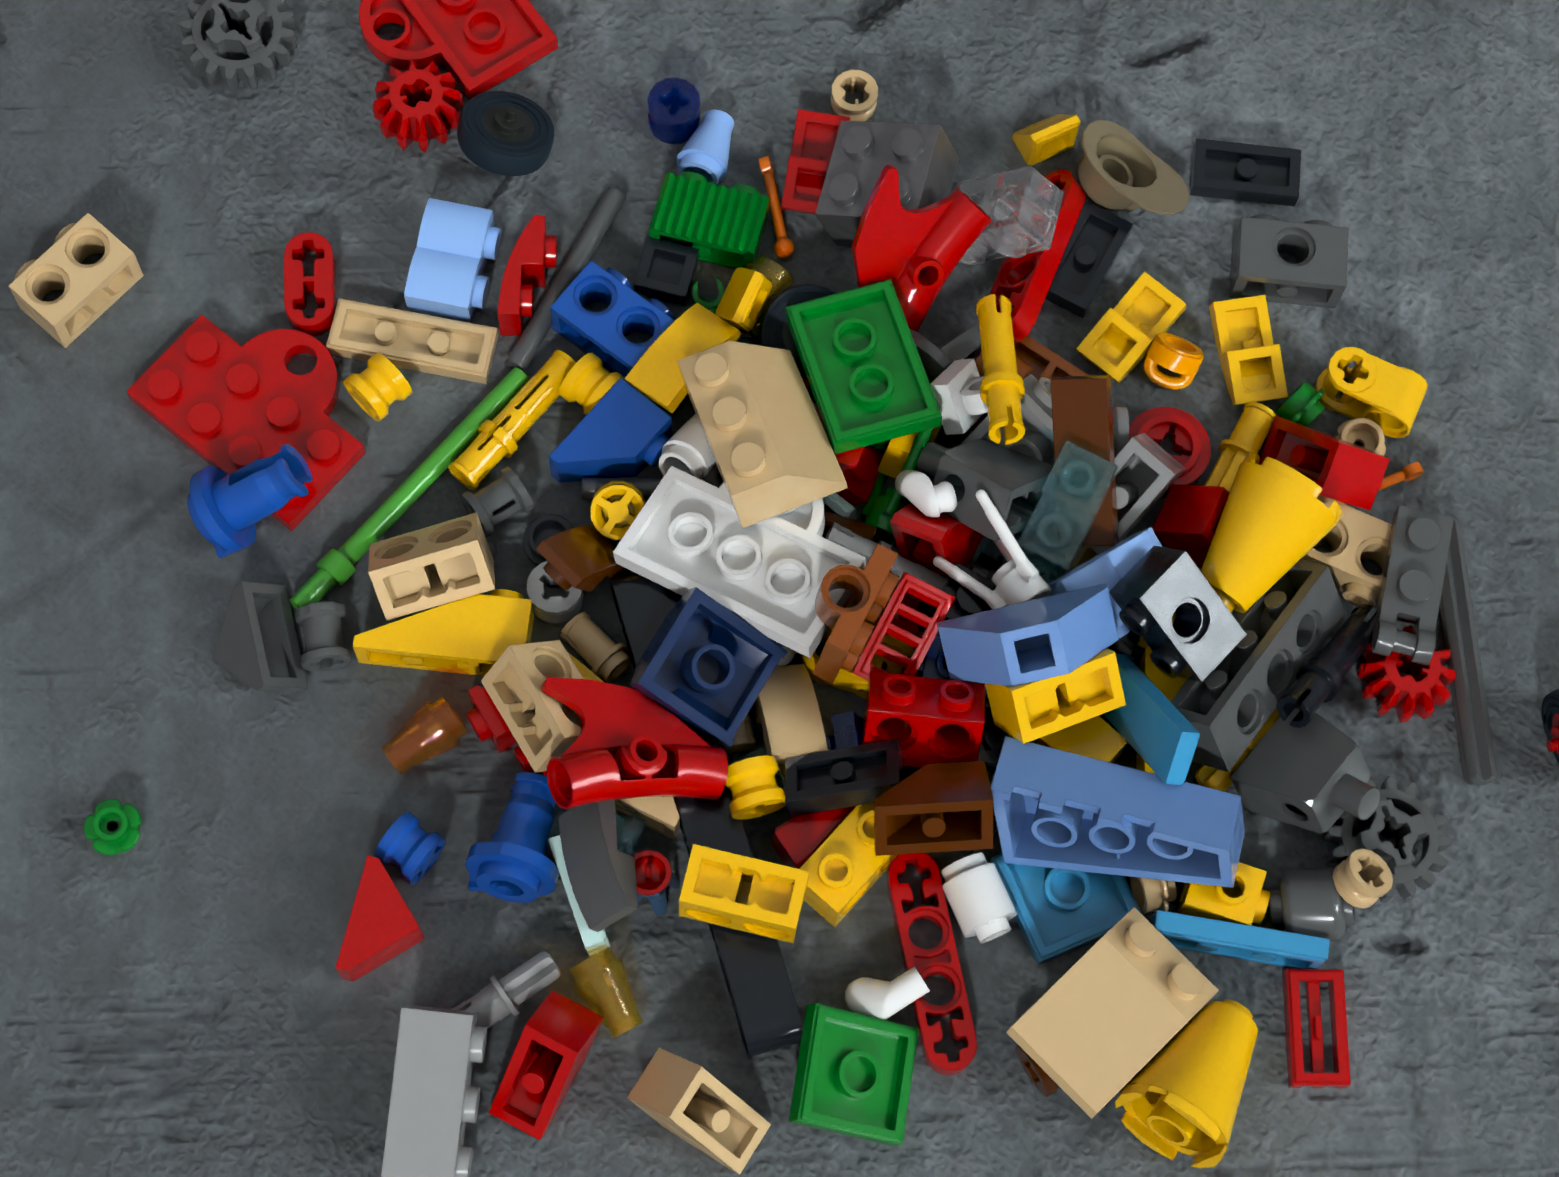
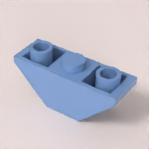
(1029, 638)

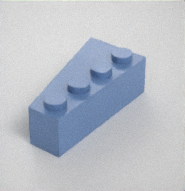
(1112, 819)

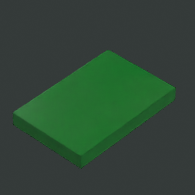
(863, 366)

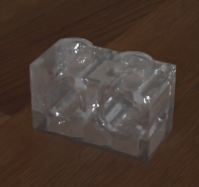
(1022, 213)

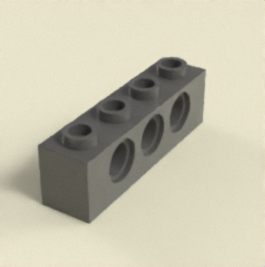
(1245, 687)

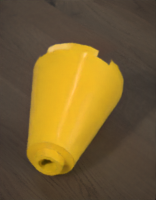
(1264, 530)
(1193, 1086)

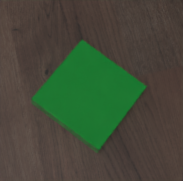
(853, 1075)

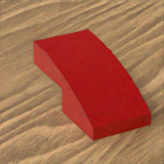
(809, 159)

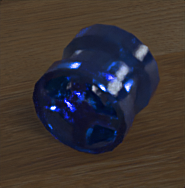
(673, 124)

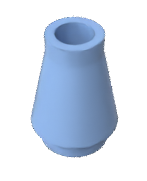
(708, 147)

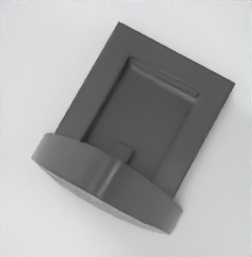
(938, 360)

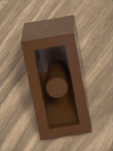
(936, 811)

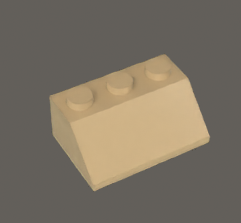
(761, 429)

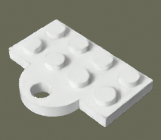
(759, 572)

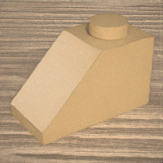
(699, 1109)

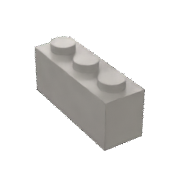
(433, 1093)

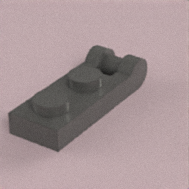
(1412, 583)

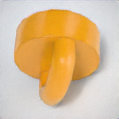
(1175, 355)

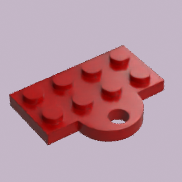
(472, 38)
(245, 405)

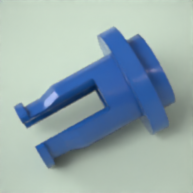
(231, 504)
(515, 859)

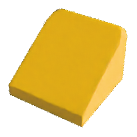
(1047, 138)
(744, 298)

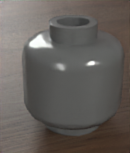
(1311, 904)

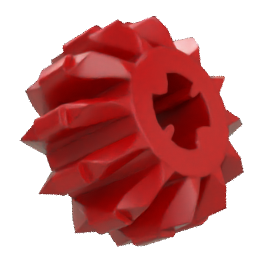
(417, 105)
(1405, 692)

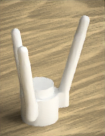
(1015, 580)

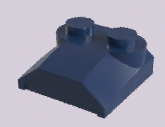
(706, 666)

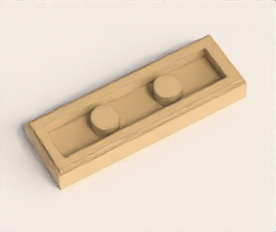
(413, 340)

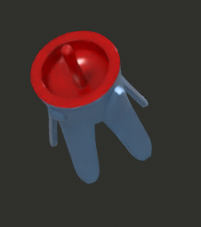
(652, 878)

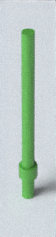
(339, 564)

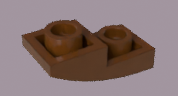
(580, 558)

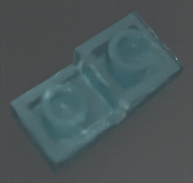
(1068, 505)

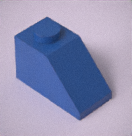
(613, 438)

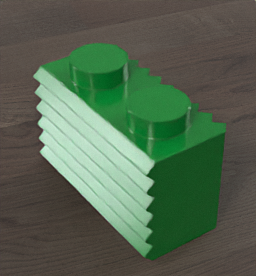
(715, 219)

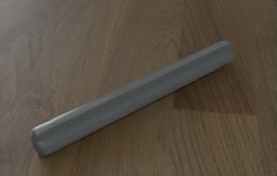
(1468, 687)

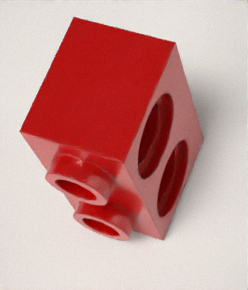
(928, 716)

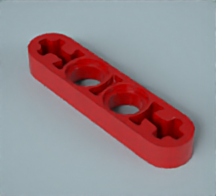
(1030, 293)
(938, 960)

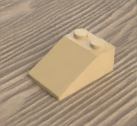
(1112, 1012)

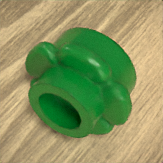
(1302, 405)
(120, 840)

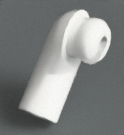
(921, 493)
(884, 998)

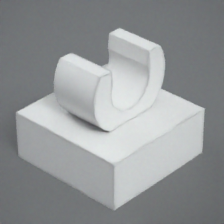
(959, 396)

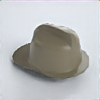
(1125, 174)

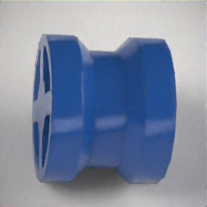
(410, 848)

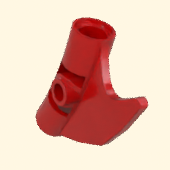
(913, 245)
(628, 749)

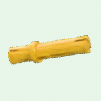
(1001, 386)
(500, 435)

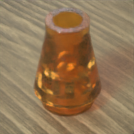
(425, 735)

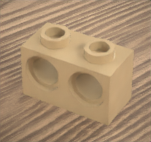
(87, 288)
(1353, 539)
(431, 566)
(536, 720)

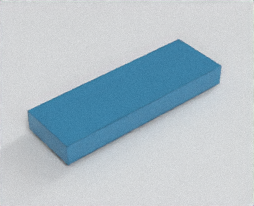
(1153, 725)
(1241, 941)

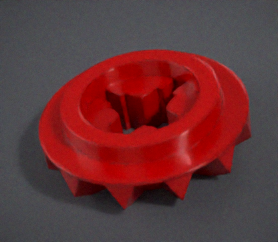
(1188, 438)

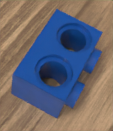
(607, 330)

